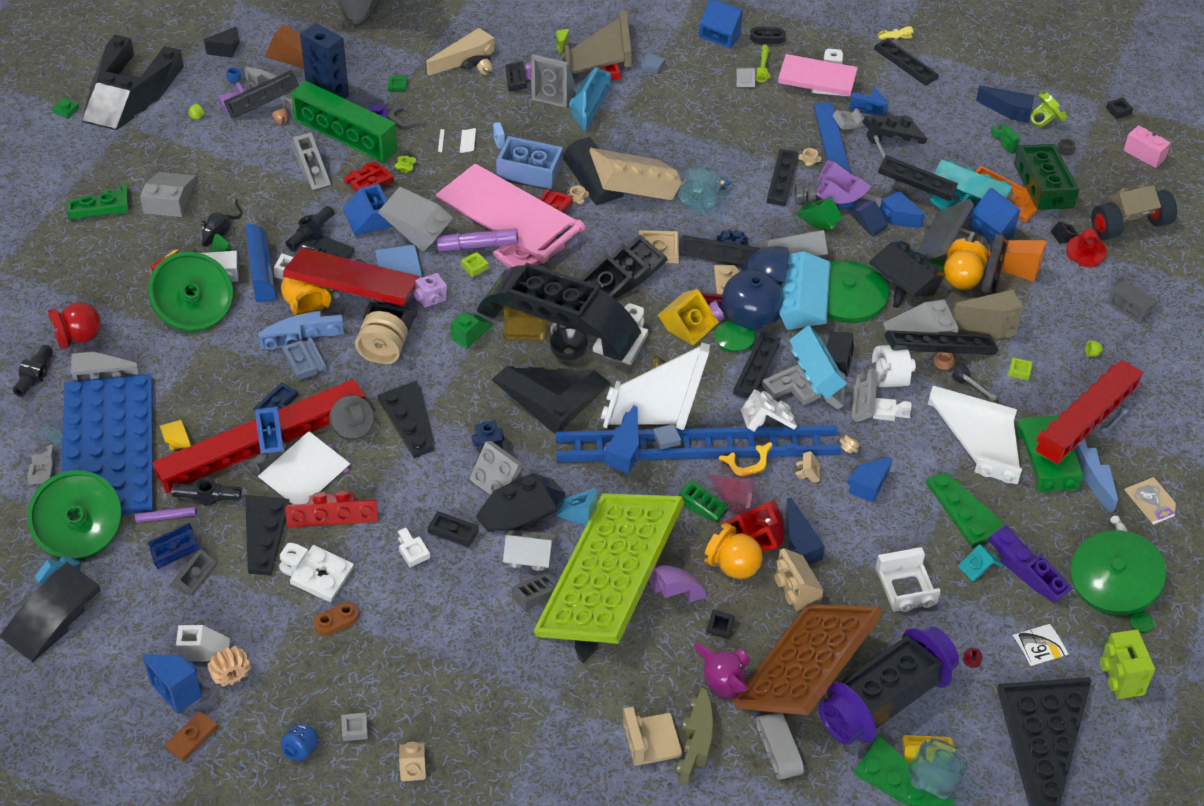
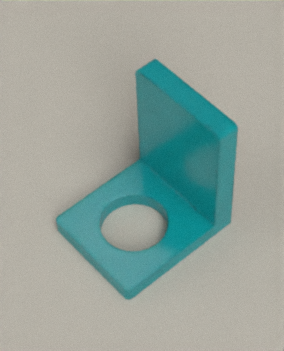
(943, 204)
(978, 562)

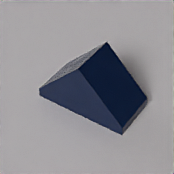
(868, 216)

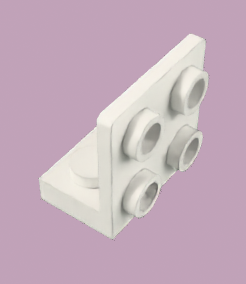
(762, 404)

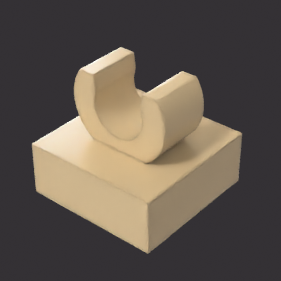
(809, 467)

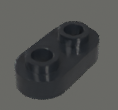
(767, 35)

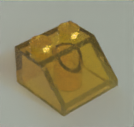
(522, 325)

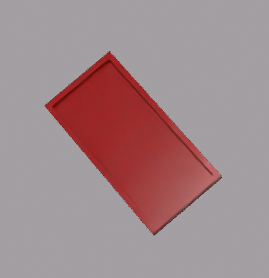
(351, 276)

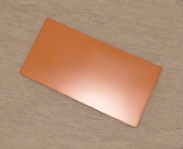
(1020, 198)

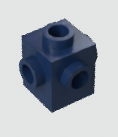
(487, 432)

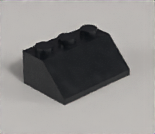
(908, 269)

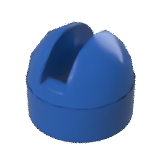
(233, 74)

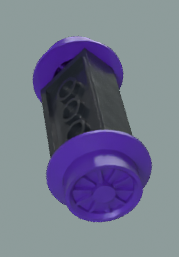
(888, 684)

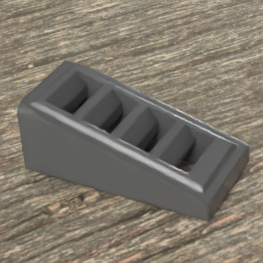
(528, 602)

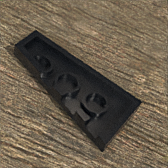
(264, 531)

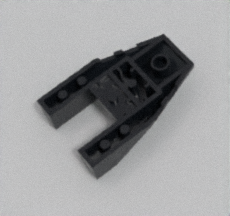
(119, 96)

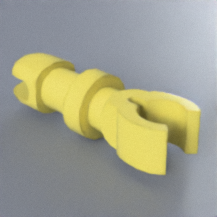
(905, 32)

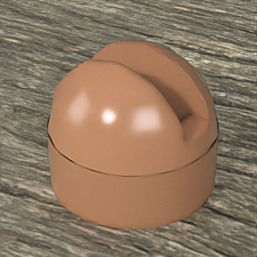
(280, 115)

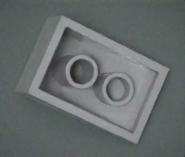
(551, 81)
(167, 194)
(415, 217)
(927, 317)

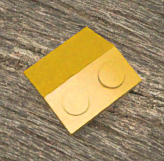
(689, 317)

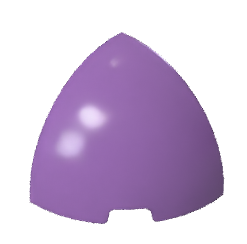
(840, 184)
(674, 580)

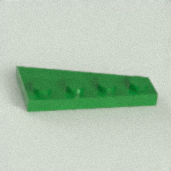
(890, 773)

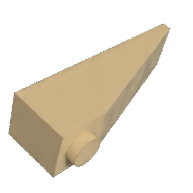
(471, 45)

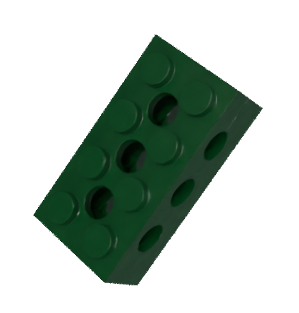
(1046, 176)

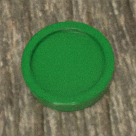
(1142, 622)

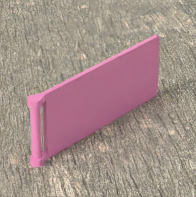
(504, 206)

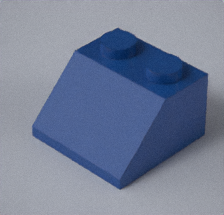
(994, 216)
(173, 679)

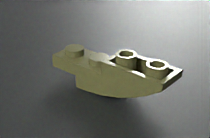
(698, 737)

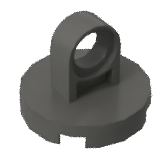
(351, 417)

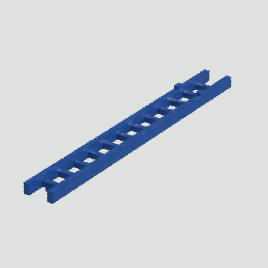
(709, 452)

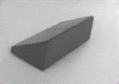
(193, 572)

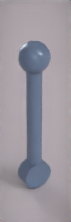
(1106, 431)

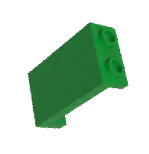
(1049, 474)

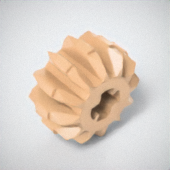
(229, 666)

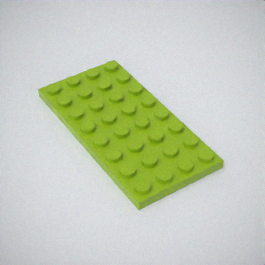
(609, 568)

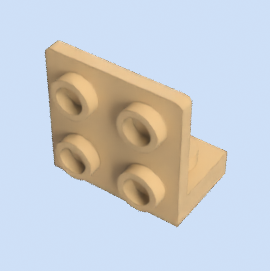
(650, 737)

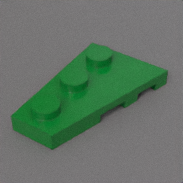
(106, 203)

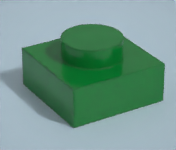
(65, 108)

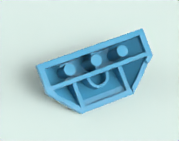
(590, 97)

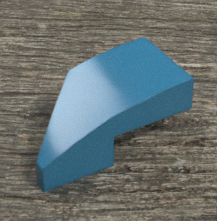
(52, 566)

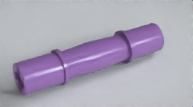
(478, 239)

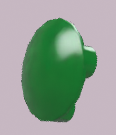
(734, 337)

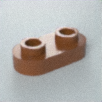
(336, 619)

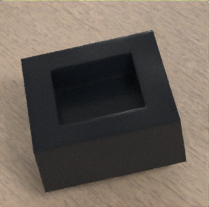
(1119, 108)

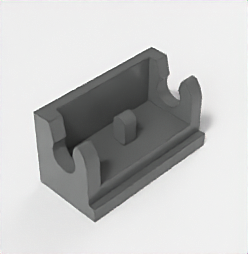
(1131, 301)

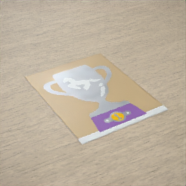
(1152, 500)

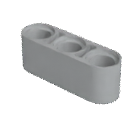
(780, 745)

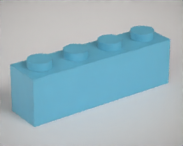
(817, 362)

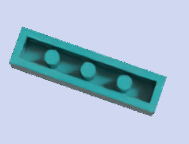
(972, 182)

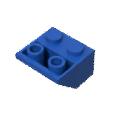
(721, 23)
(363, 210)

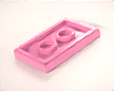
(513, 255)

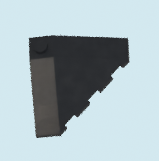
(551, 394)

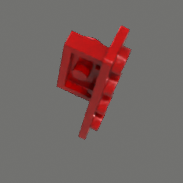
(331, 510)

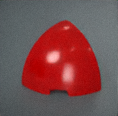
(762, 524)

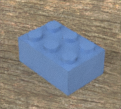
(529, 162)

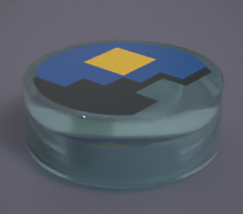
(726, 187)

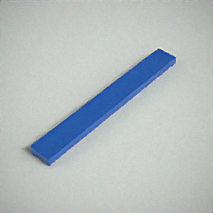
(831, 139)

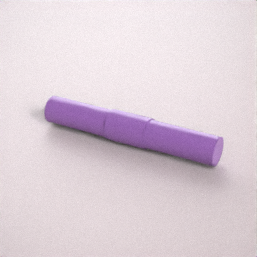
(165, 514)

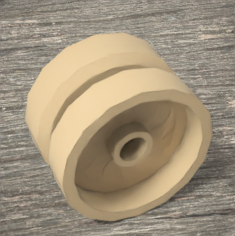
(381, 337)

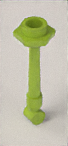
(761, 72)

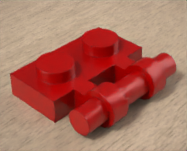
(369, 175)

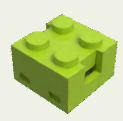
(1127, 664)

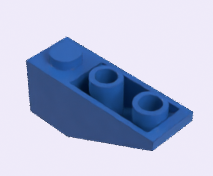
(624, 446)

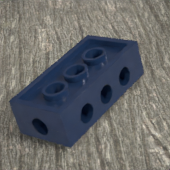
(325, 59)

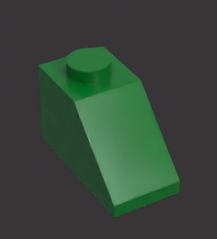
(820, 214)
(468, 328)

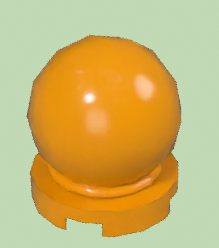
(965, 264)
(304, 296)
(735, 553)

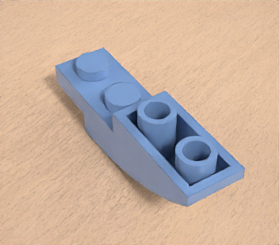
(300, 327)

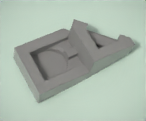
(848, 120)
(41, 466)

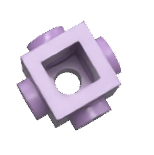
(430, 290)

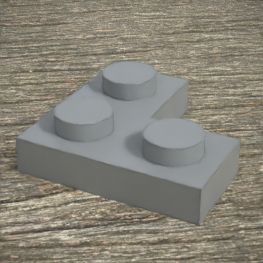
(792, 381)

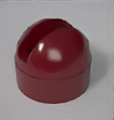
(968, 655)

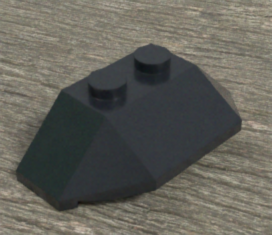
(521, 503)

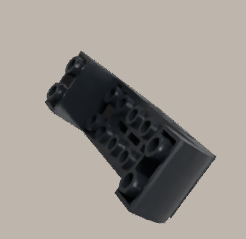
(566, 303)

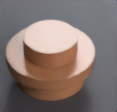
(944, 360)

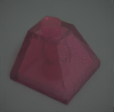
(735, 492)

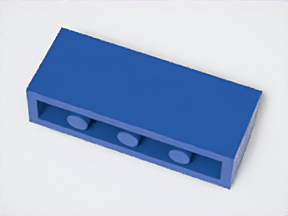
(260, 263)

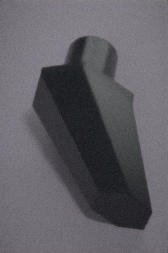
(899, 295)

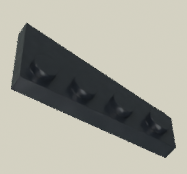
(408, 417)

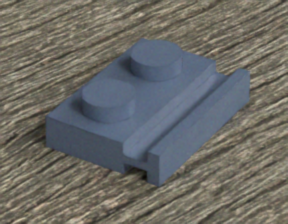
(304, 358)

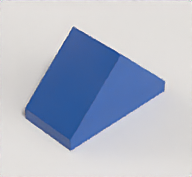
(269, 430)

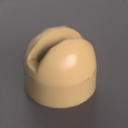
(484, 67)

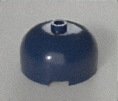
(752, 299)

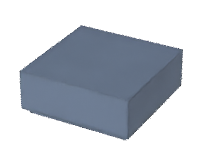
(653, 63)
(666, 436)

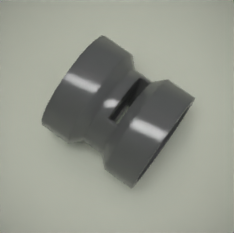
(805, 193)

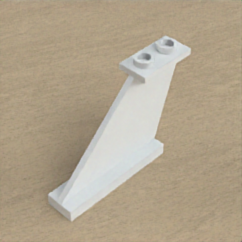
(660, 394)
(983, 430)

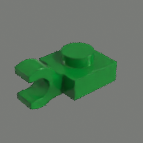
(1009, 138)

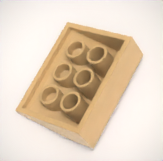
(635, 174)

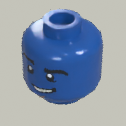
(299, 742)

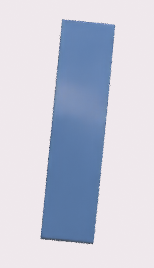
(1097, 476)

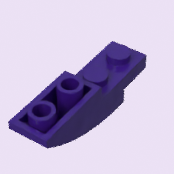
(1031, 569)

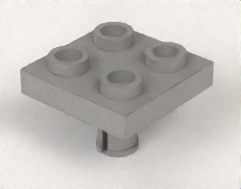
(494, 468)

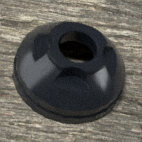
(568, 338)

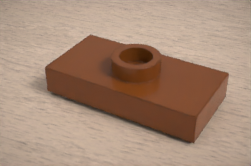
(191, 736)

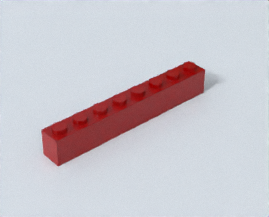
(1088, 412)

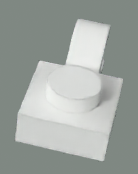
(887, 409)
(412, 549)

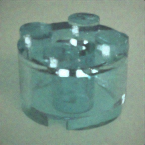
(700, 189)
(937, 768)

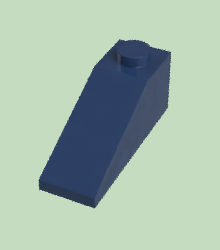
(1007, 103)
(801, 536)

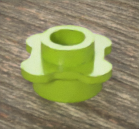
(405, 164)

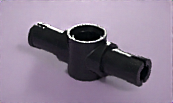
(310, 228)
(32, 370)
(206, 491)

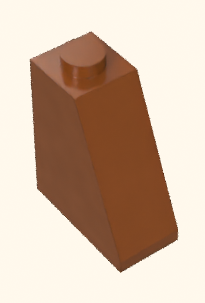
(286, 47)

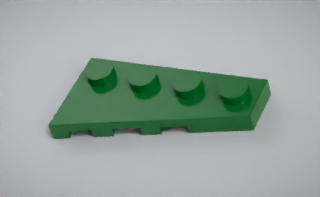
(966, 512)

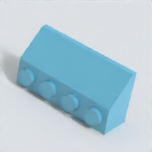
(805, 291)

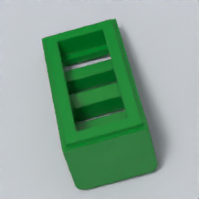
(698, 507)

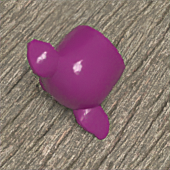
(724, 671)

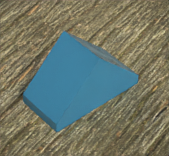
(579, 507)

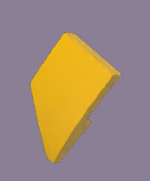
(175, 435)

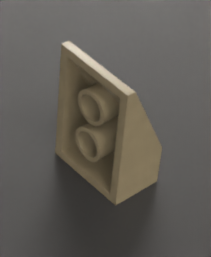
(989, 315)

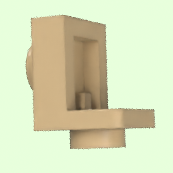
(412, 761)

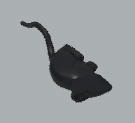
(217, 224)

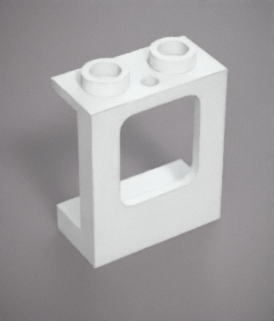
(904, 565)

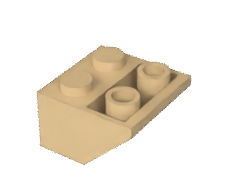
(797, 580)

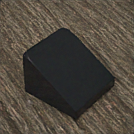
(1063, 232)
(720, 623)

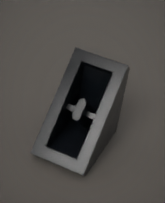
(223, 43)

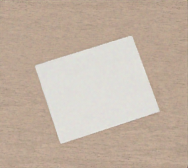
(304, 469)

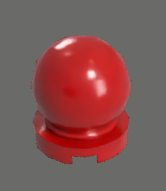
(76, 323)

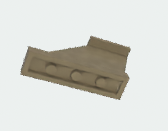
(603, 48)

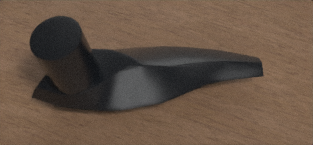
(470, 62)

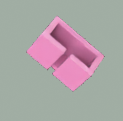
(1147, 147)

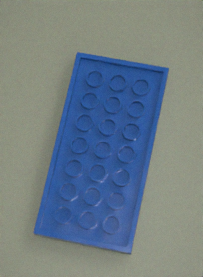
(112, 435)

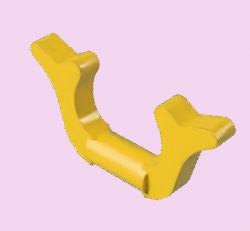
(757, 468)

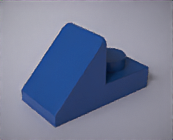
(872, 105)

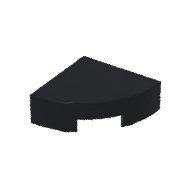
(585, 649)

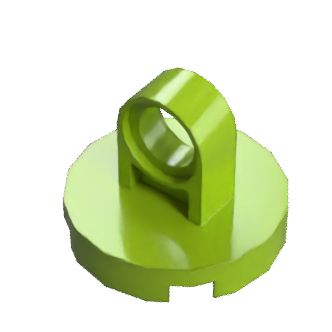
(1049, 108)

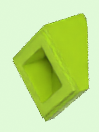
(562, 39)

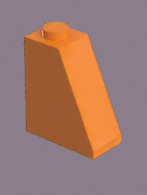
(1023, 258)

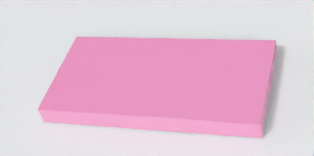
(817, 75)

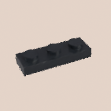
(994, 265)

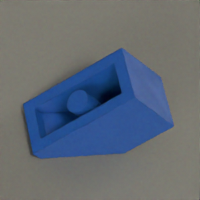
(901, 211)
(869, 478)

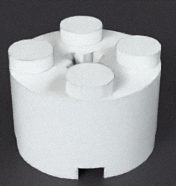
(893, 366)

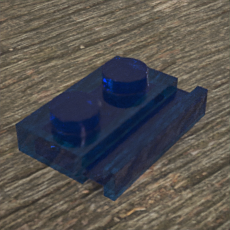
(173, 545)

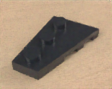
(894, 125)

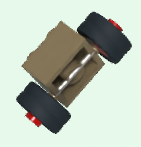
(1131, 205)

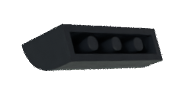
(582, 166)

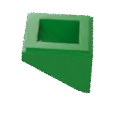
(220, 244)

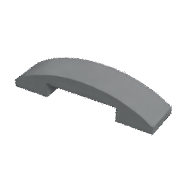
(257, 76)

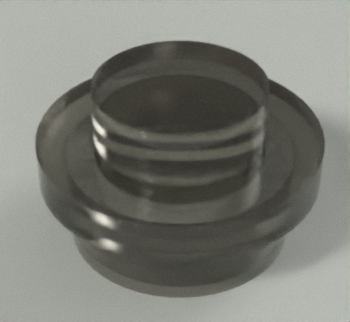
(1066, 147)

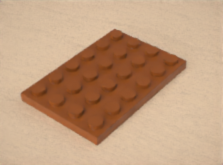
(807, 658)

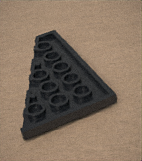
(1043, 732)

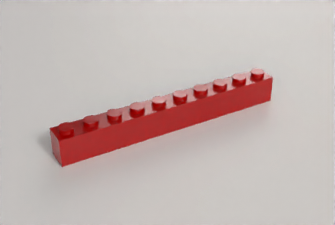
(243, 441)

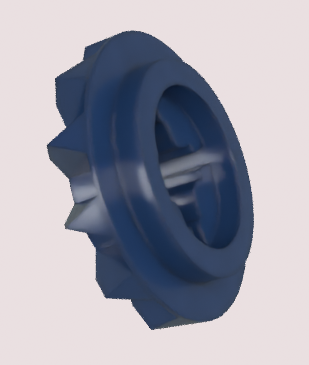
(739, 238)

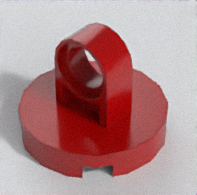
(1086, 249)

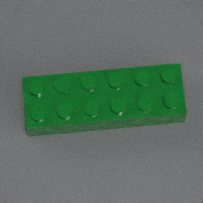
(344, 121)

